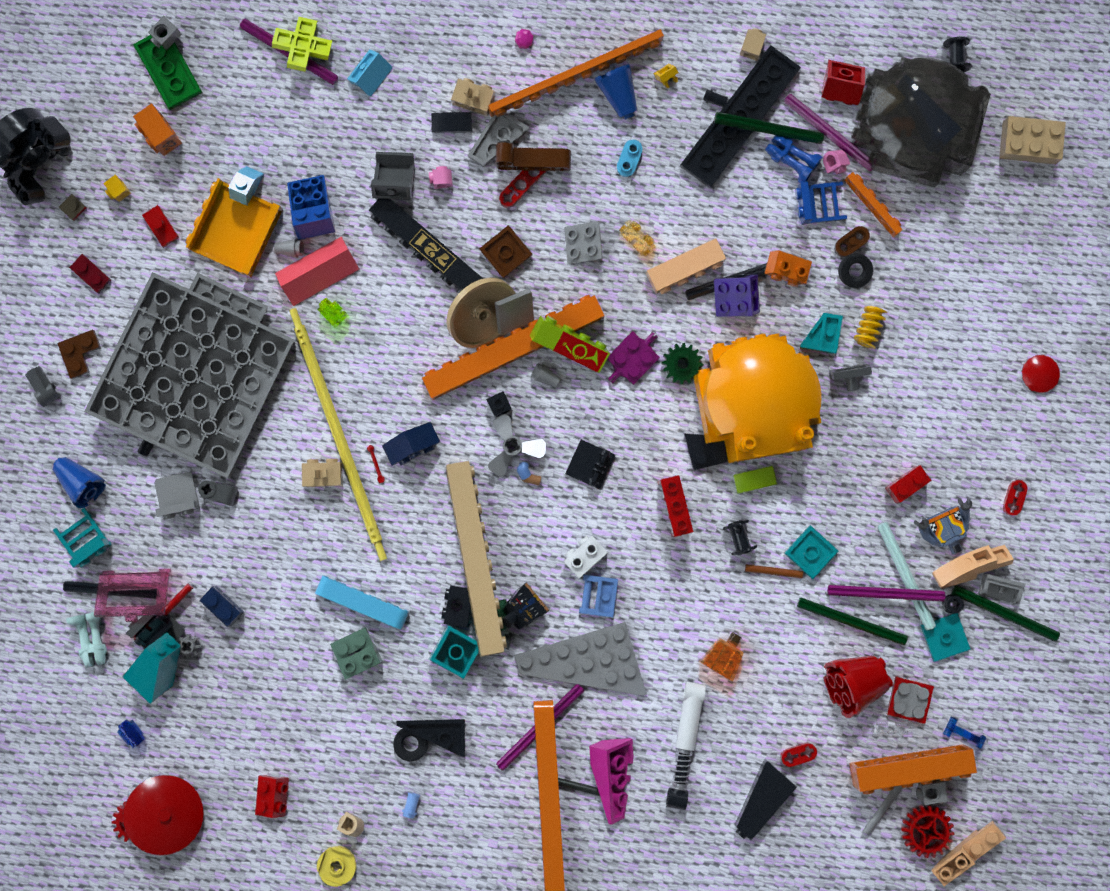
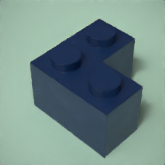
(411, 444)

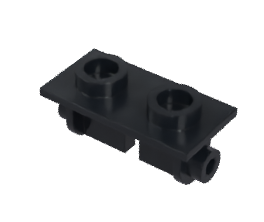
(160, 625)

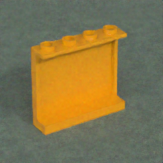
(233, 231)

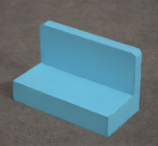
(370, 72)

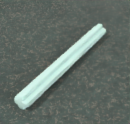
(905, 574)

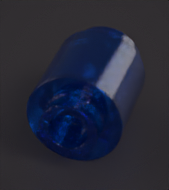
(131, 733)

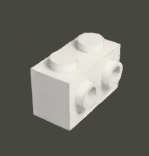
(584, 556)

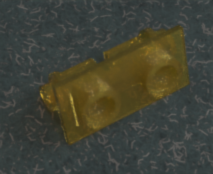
(632, 232)

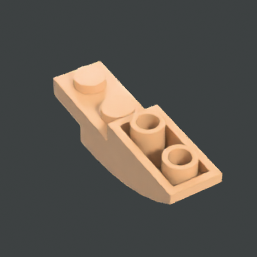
(971, 564)
(967, 852)

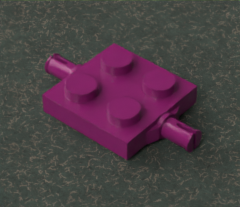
(632, 357)

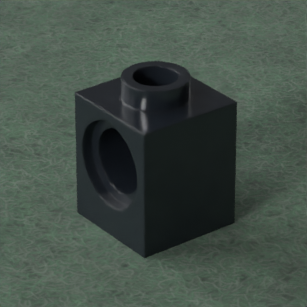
(499, 404)

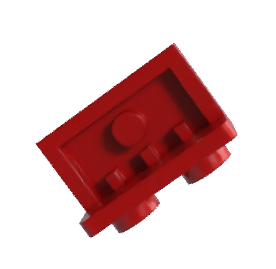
(271, 796)

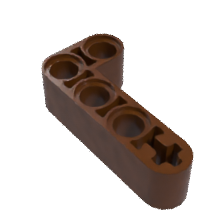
(532, 159)

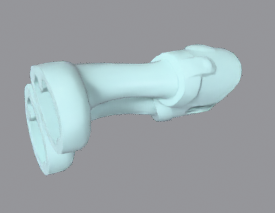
(87, 648)

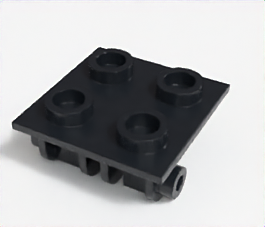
(590, 464)

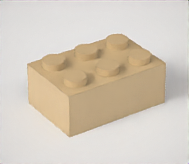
(1032, 140)

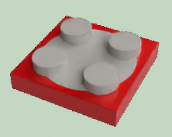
(910, 700)

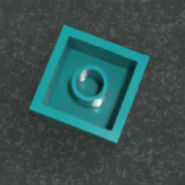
(455, 652)

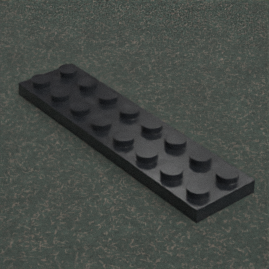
(750, 100)

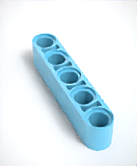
(361, 602)

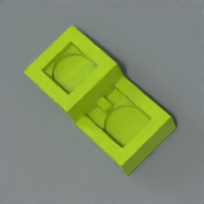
(755, 479)

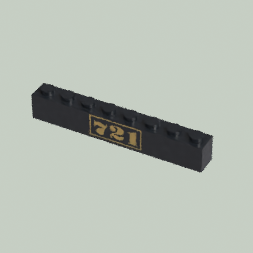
(423, 243)

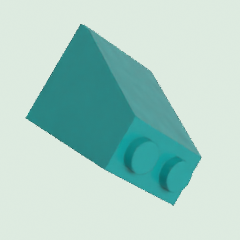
(155, 668)

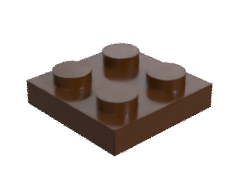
(505, 251)

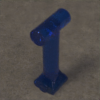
(952, 727)

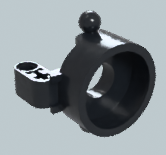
(26, 144)

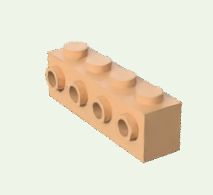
(685, 266)

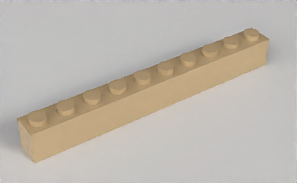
(474, 559)

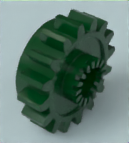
(674, 370)

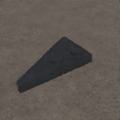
(442, 732)

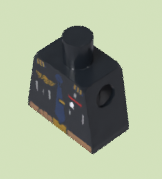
(523, 608)

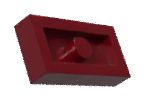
(90, 273)

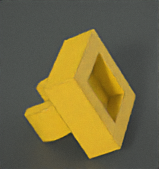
(665, 73)

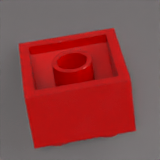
(843, 82)

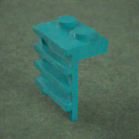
(91, 549)

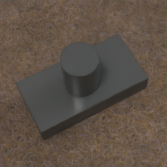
(851, 375)

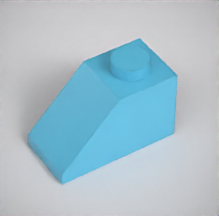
(244, 185)

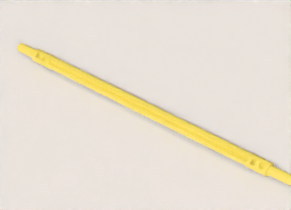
(338, 434)

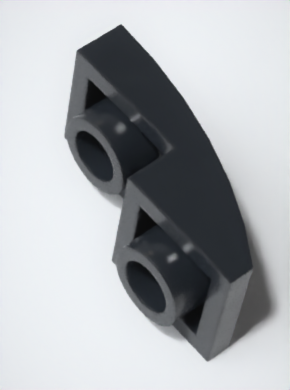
(451, 122)

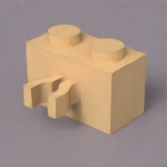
(472, 96)
(322, 474)

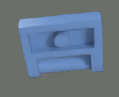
(604, 598)

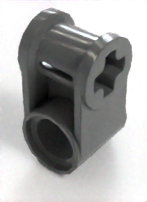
(221, 492)

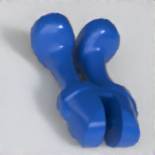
(782, 156)

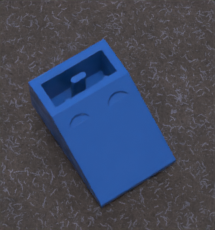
(310, 207)

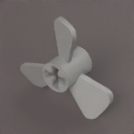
(500, 463)

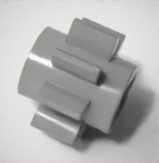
(194, 646)

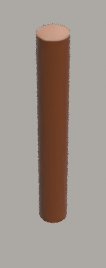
(773, 571)

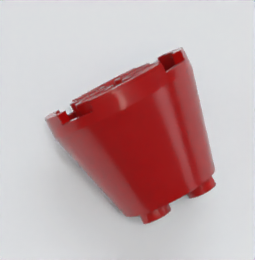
(856, 683)

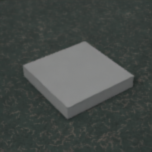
(514, 311)

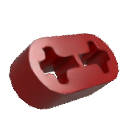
(1019, 499)
(800, 759)

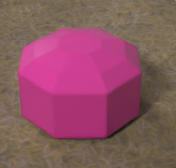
(524, 38)

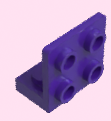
(737, 296)

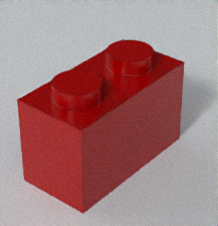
(908, 484)

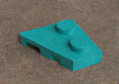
(824, 335)

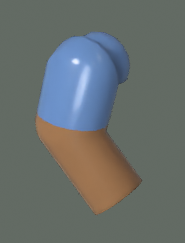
(526, 475)

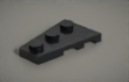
(703, 454)

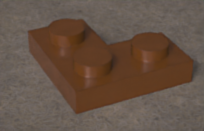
(74, 350)

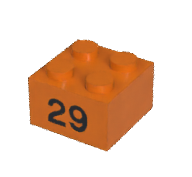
(156, 130)

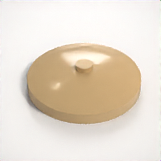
(473, 312)

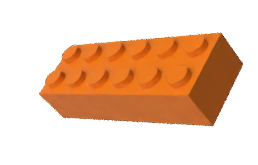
(913, 768)

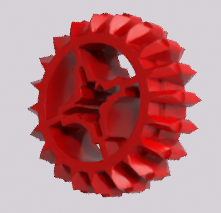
(928, 824)

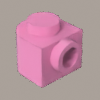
(836, 161)
(441, 177)

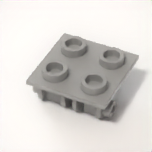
(583, 243)

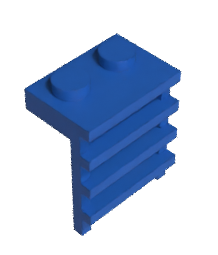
(807, 210)

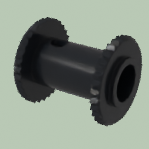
(957, 52)
(740, 540)

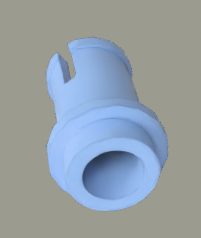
(411, 805)

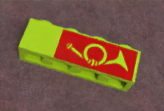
(570, 344)

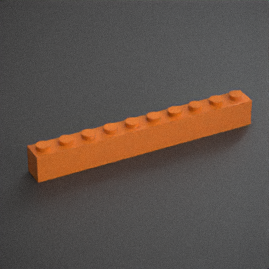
(506, 349)

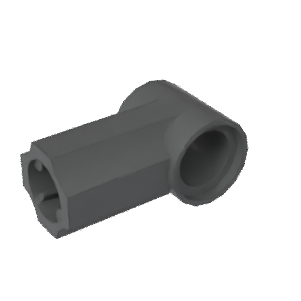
(44, 390)

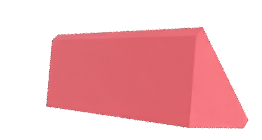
(317, 271)

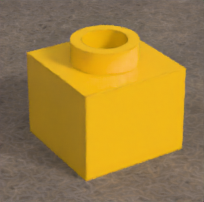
(116, 188)

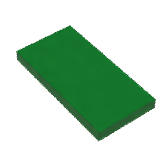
(168, 72)

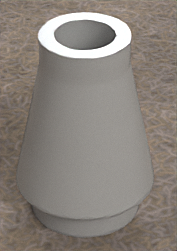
(291, 248)
(545, 375)

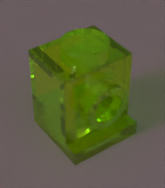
(332, 312)

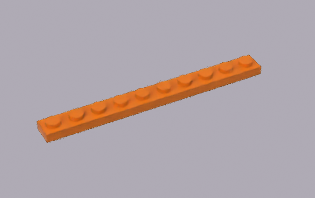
(581, 71)

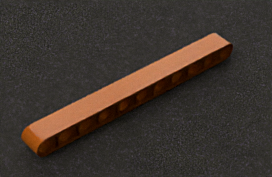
(549, 795)

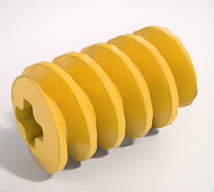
(869, 326)

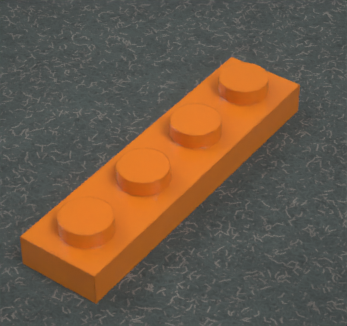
(879, 210)

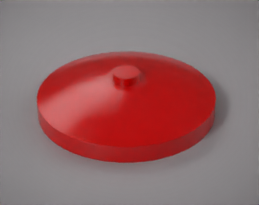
(163, 815)

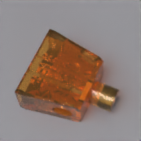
(724, 656)

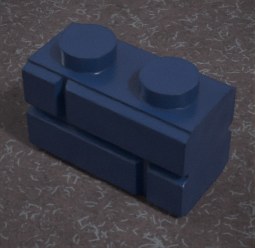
(221, 606)

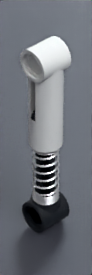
(686, 741)

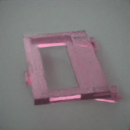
(132, 581)

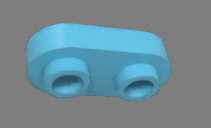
(630, 158)

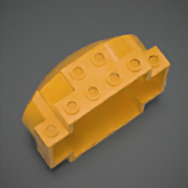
(758, 398)

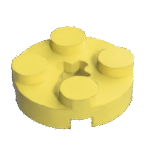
(327, 872)

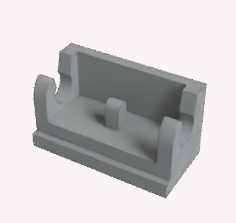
(1001, 588)

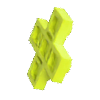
(301, 44)

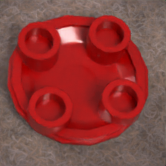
(1040, 373)

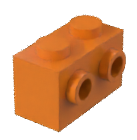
(788, 268)

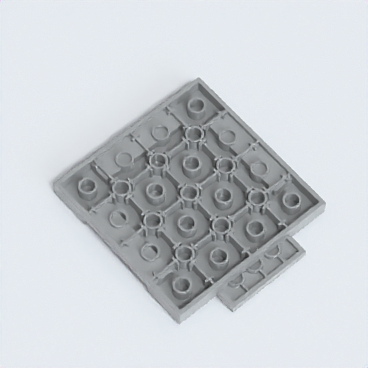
(191, 371)

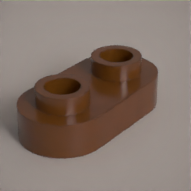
(851, 241)

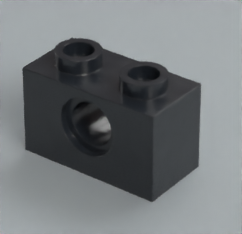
(453, 617)

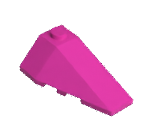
(609, 765)

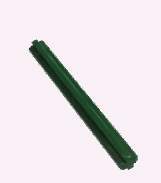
(769, 128)
(1005, 613)
(852, 621)

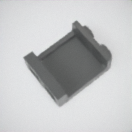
(393, 176)

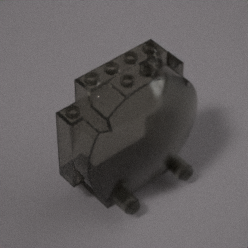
(920, 120)

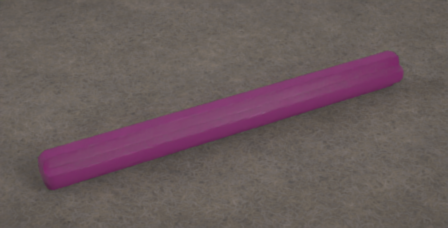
(267, 38)
(831, 133)
(889, 593)
(529, 737)

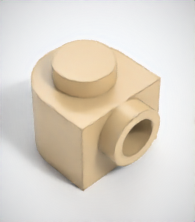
(351, 825)

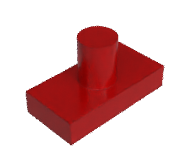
(160, 226)

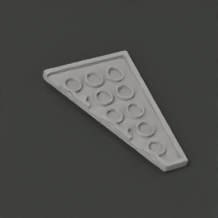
(591, 659)

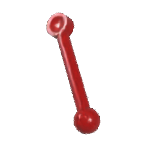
(380, 479)

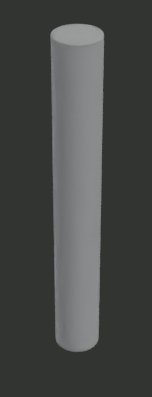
(882, 809)

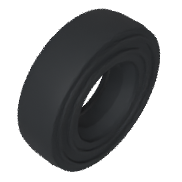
(845, 265)
(405, 754)

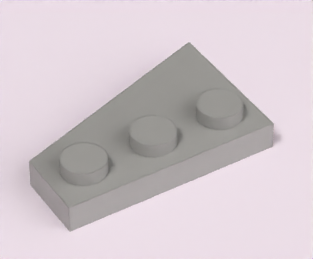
(496, 131)

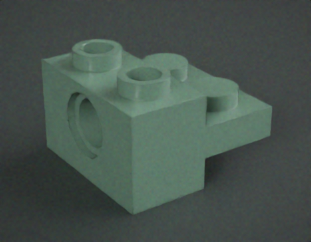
(359, 661)

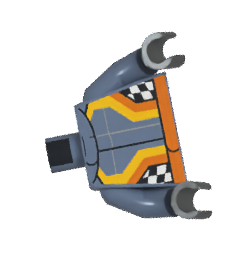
(947, 526)

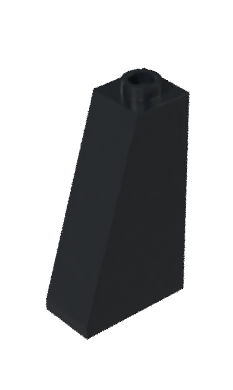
(763, 800)

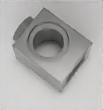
(161, 26)
(939, 796)

